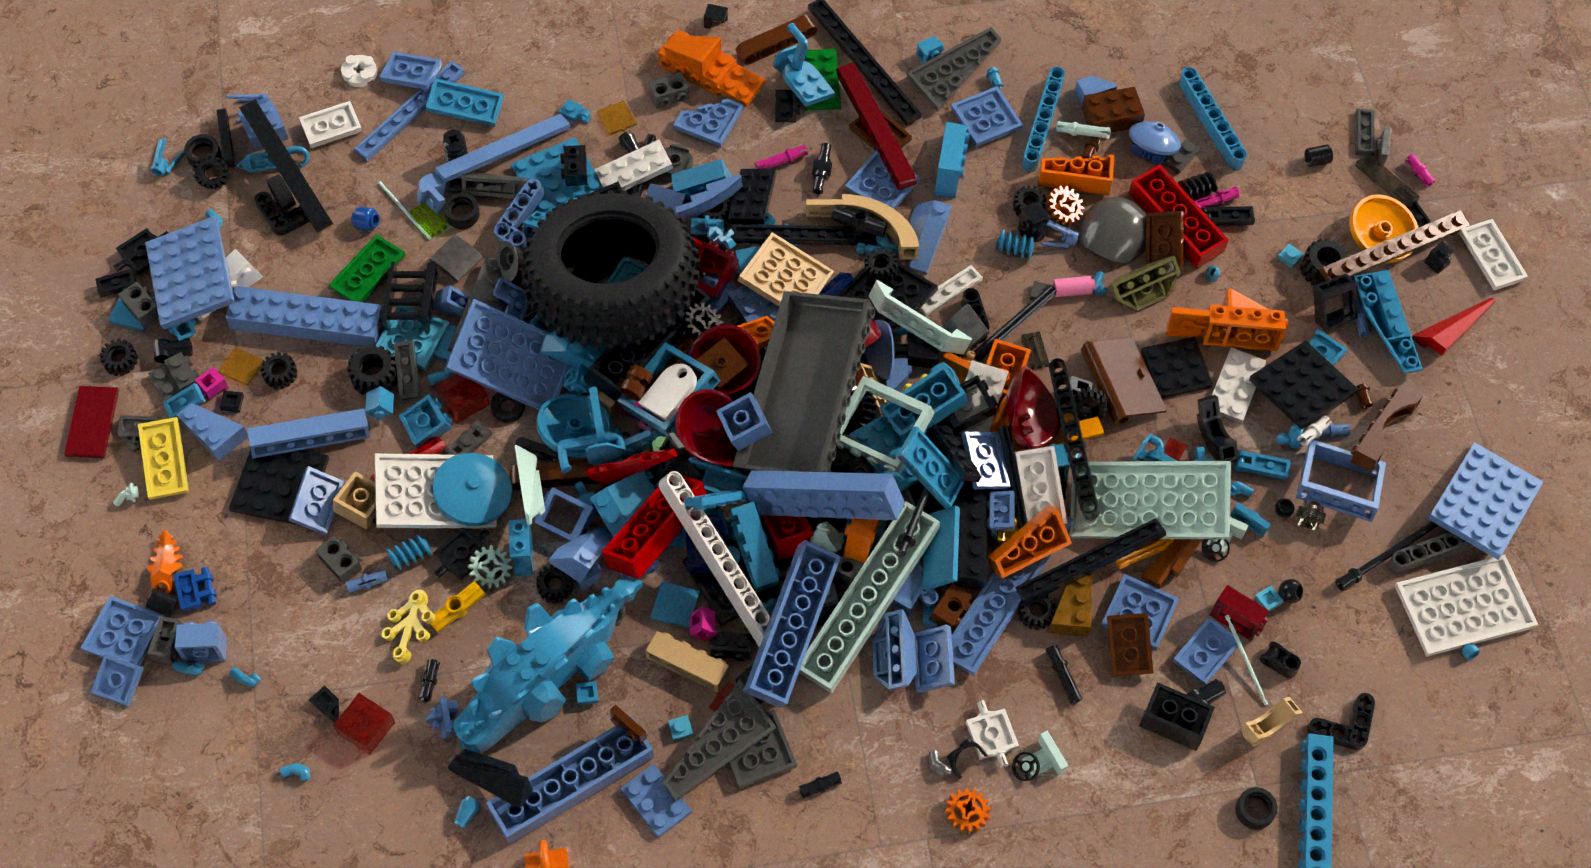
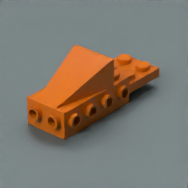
(708, 67)
(1238, 317)

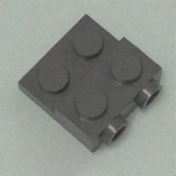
(173, 376)

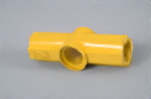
(465, 598)

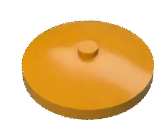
(1379, 220)

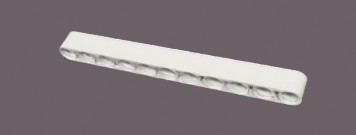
(716, 561)

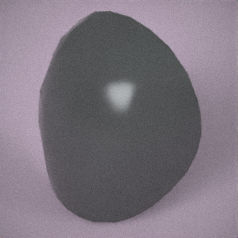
(1114, 229)

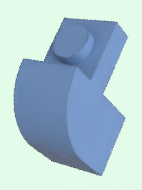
(431, 192)

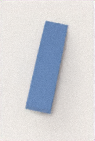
(715, 194)

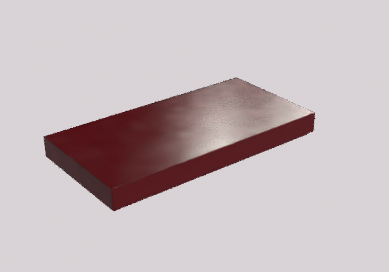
(91, 422)

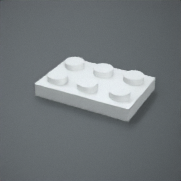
(330, 124)

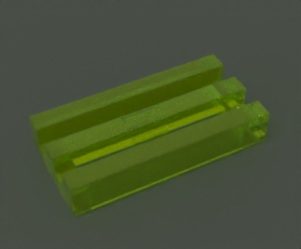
(436, 229)

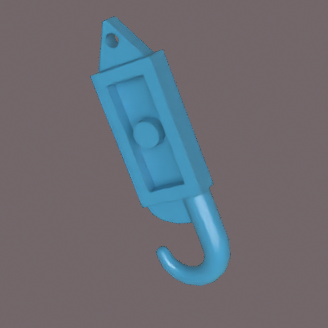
(261, 161)

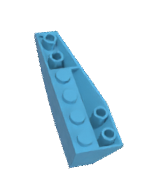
(1386, 314)

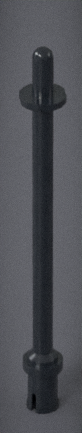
(907, 539)
(1355, 575)

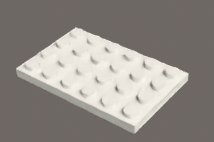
(406, 494)
(1465, 605)

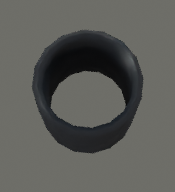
(1318, 155)
(161, 602)

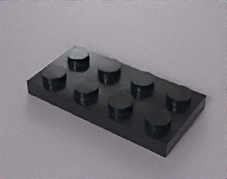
(753, 199)

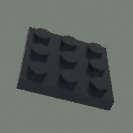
(1177, 367)

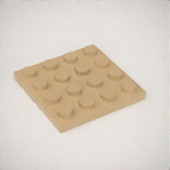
(783, 268)

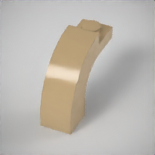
(1271, 722)

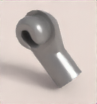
(938, 767)

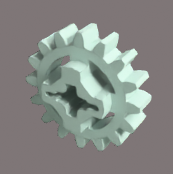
(489, 575)

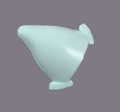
(828, 537)

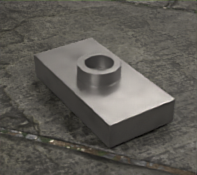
(1383, 145)

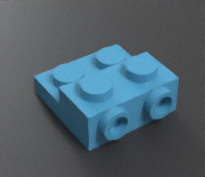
(426, 420)

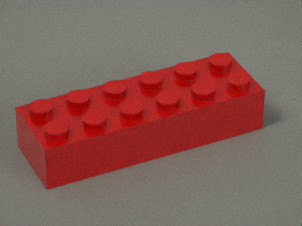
(1161, 193)
(646, 533)

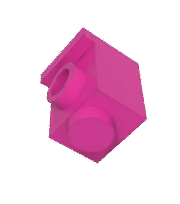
(211, 383)
(703, 624)

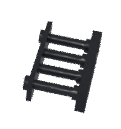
(426, 302)

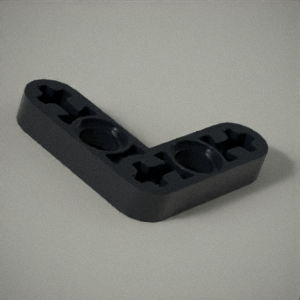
(284, 219)
(1349, 733)

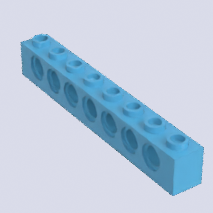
(1323, 748)

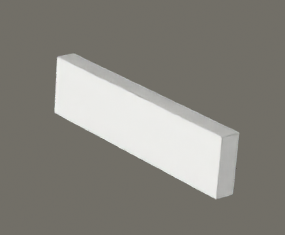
(951, 289)

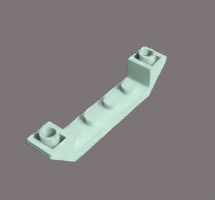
(916, 323)

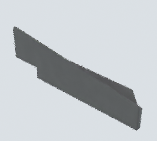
(487, 185)

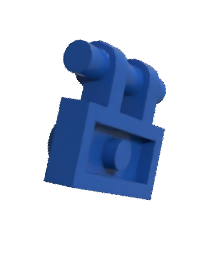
(188, 589)

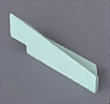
(530, 484)

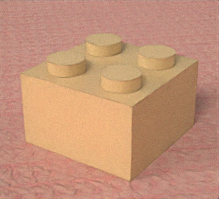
(357, 500)

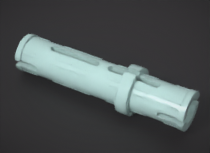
(1080, 129)

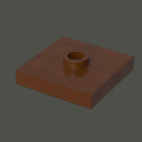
(724, 361)

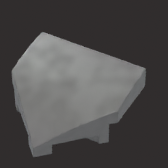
(129, 430)

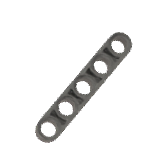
(1425, 554)

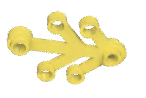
(417, 601)

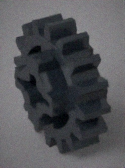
(702, 321)

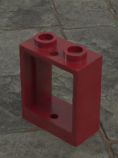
(727, 272)
(1244, 613)

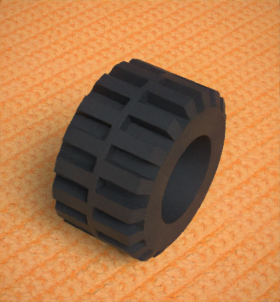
(1321, 250)
(369, 358)

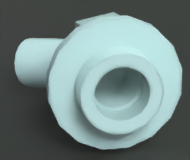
(130, 493)

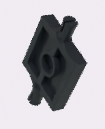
(135, 252)
(457, 551)

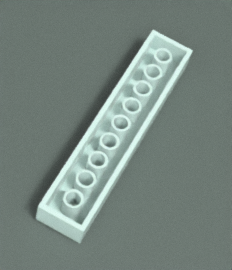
(866, 601)

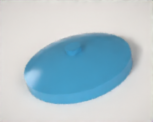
(567, 418)
(472, 489)

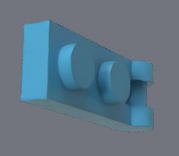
(1262, 465)

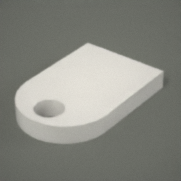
(669, 391)

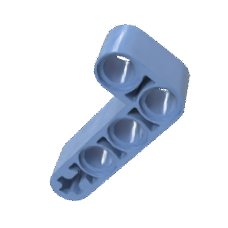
(532, 193)

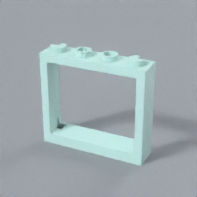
(898, 398)

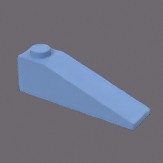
(582, 553)

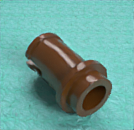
(1364, 396)

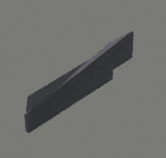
(493, 776)

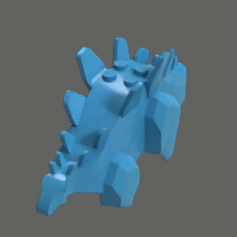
(527, 677)

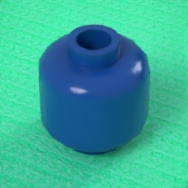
(365, 218)

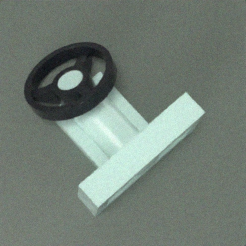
(1219, 546)
(1042, 760)

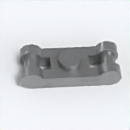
(467, 441)

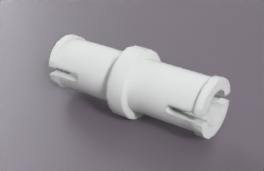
(1314, 430)

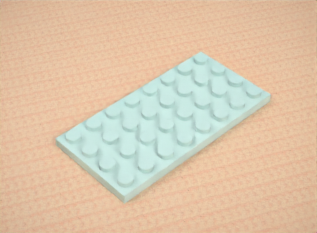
(1184, 497)

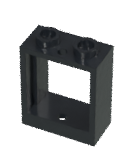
(1332, 288)
(991, 402)

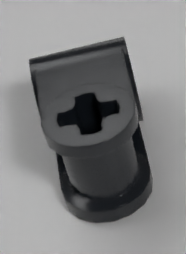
(1280, 659)

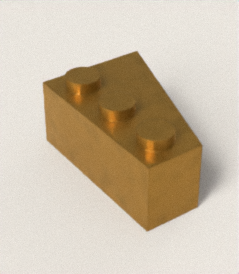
(1074, 609)

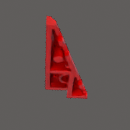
(1447, 332)
(612, 472)

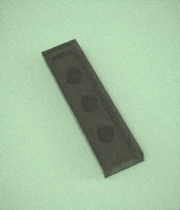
(1387, 180)

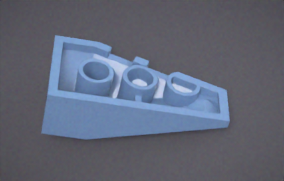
(929, 224)

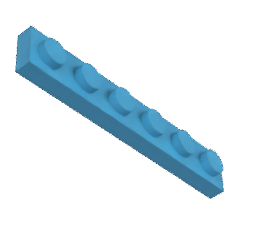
(716, 499)

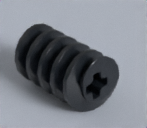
(454, 144)
(1199, 185)

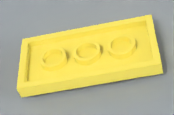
(163, 458)

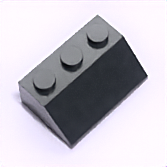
(1177, 716)

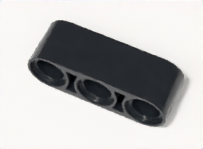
(976, 305)

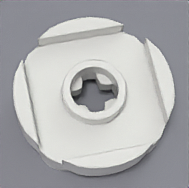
(357, 62)

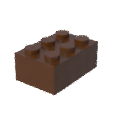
(1113, 109)

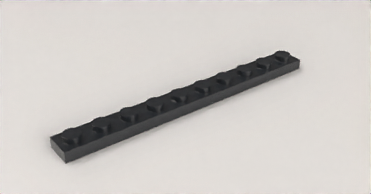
(865, 61)

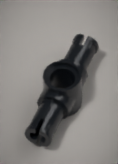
(822, 168)

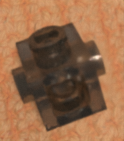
(1310, 515)

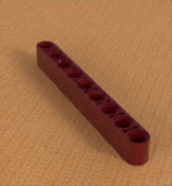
(876, 126)

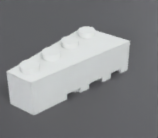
(240, 272)

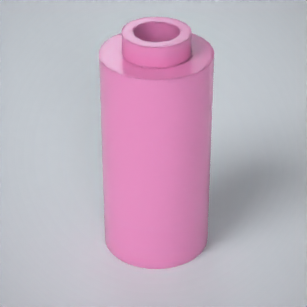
(1073, 286)

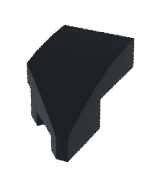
(326, 703)

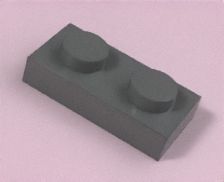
(1183, 157)

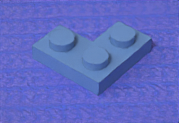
(513, 296)

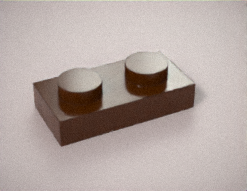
(621, 719)

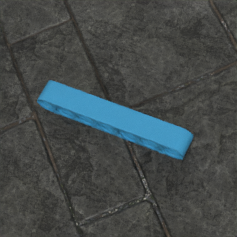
(1212, 118)
(1043, 119)

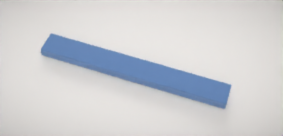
(404, 115)
(502, 148)

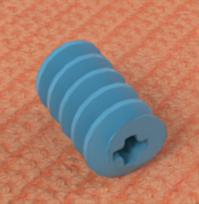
(1016, 244)
(408, 552)

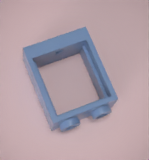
(583, 522)

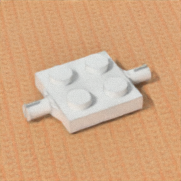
(993, 733)

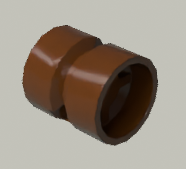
(634, 384)

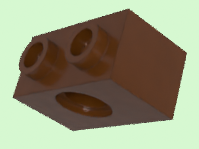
(956, 598)

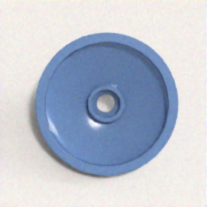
(1155, 137)

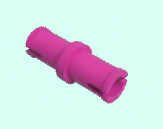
(1420, 170)

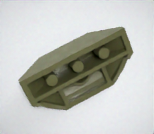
(1146, 284)

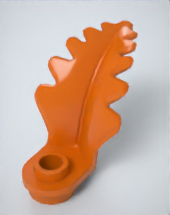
(164, 562)

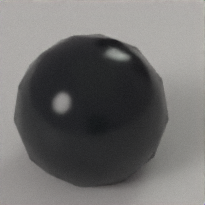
(1290, 591)

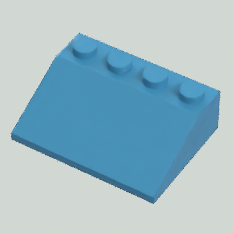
(622, 500)

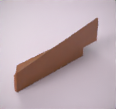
(1171, 561)

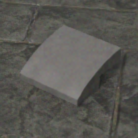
(456, 258)
(968, 323)

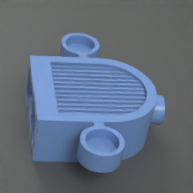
(912, 592)

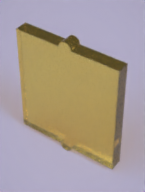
(617, 117)
(241, 366)

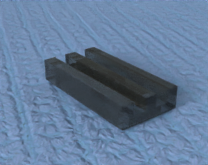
(1038, 363)

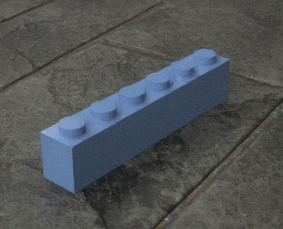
(308, 433)

